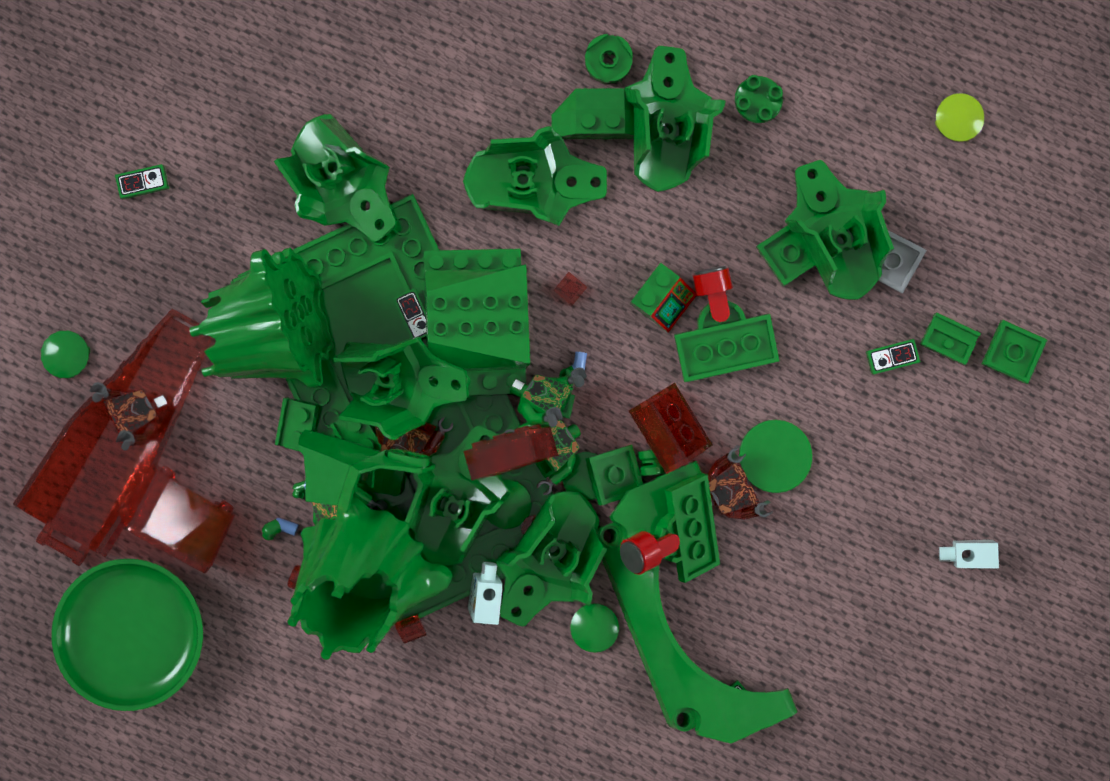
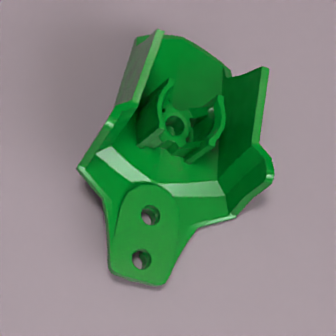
(670, 122)
(532, 177)
(337, 179)
(842, 231)
(398, 385)
(338, 466)
(451, 506)
(553, 558)

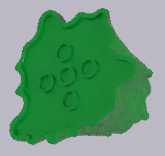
(268, 322)
(360, 579)

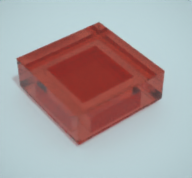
(570, 289)
(410, 629)

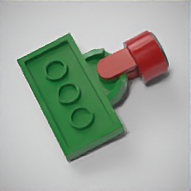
(723, 336)
(681, 536)

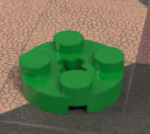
(621, 63)

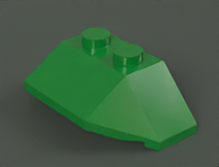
(595, 115)

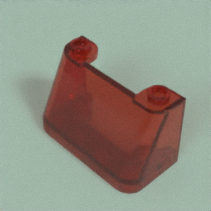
(176, 518)

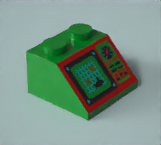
(663, 297)

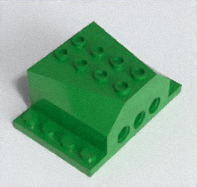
(479, 315)

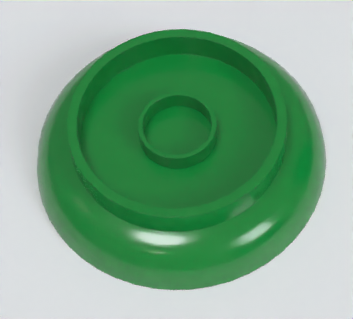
(127, 634)

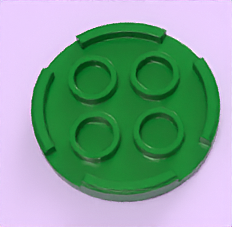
(775, 456)

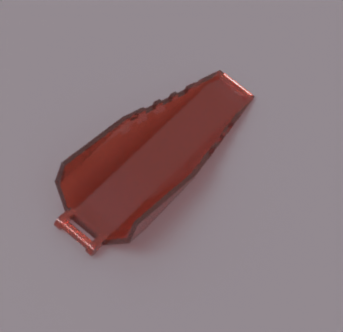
(86, 470)

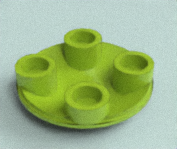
(959, 117)

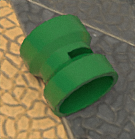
(649, 457)

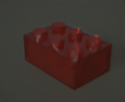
(670, 428)
(510, 451)

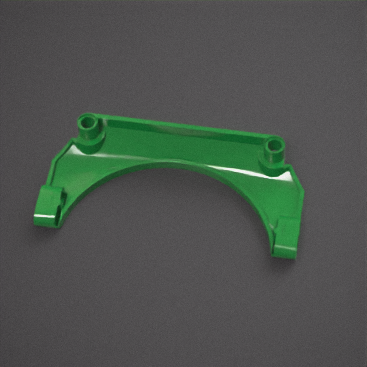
(678, 683)

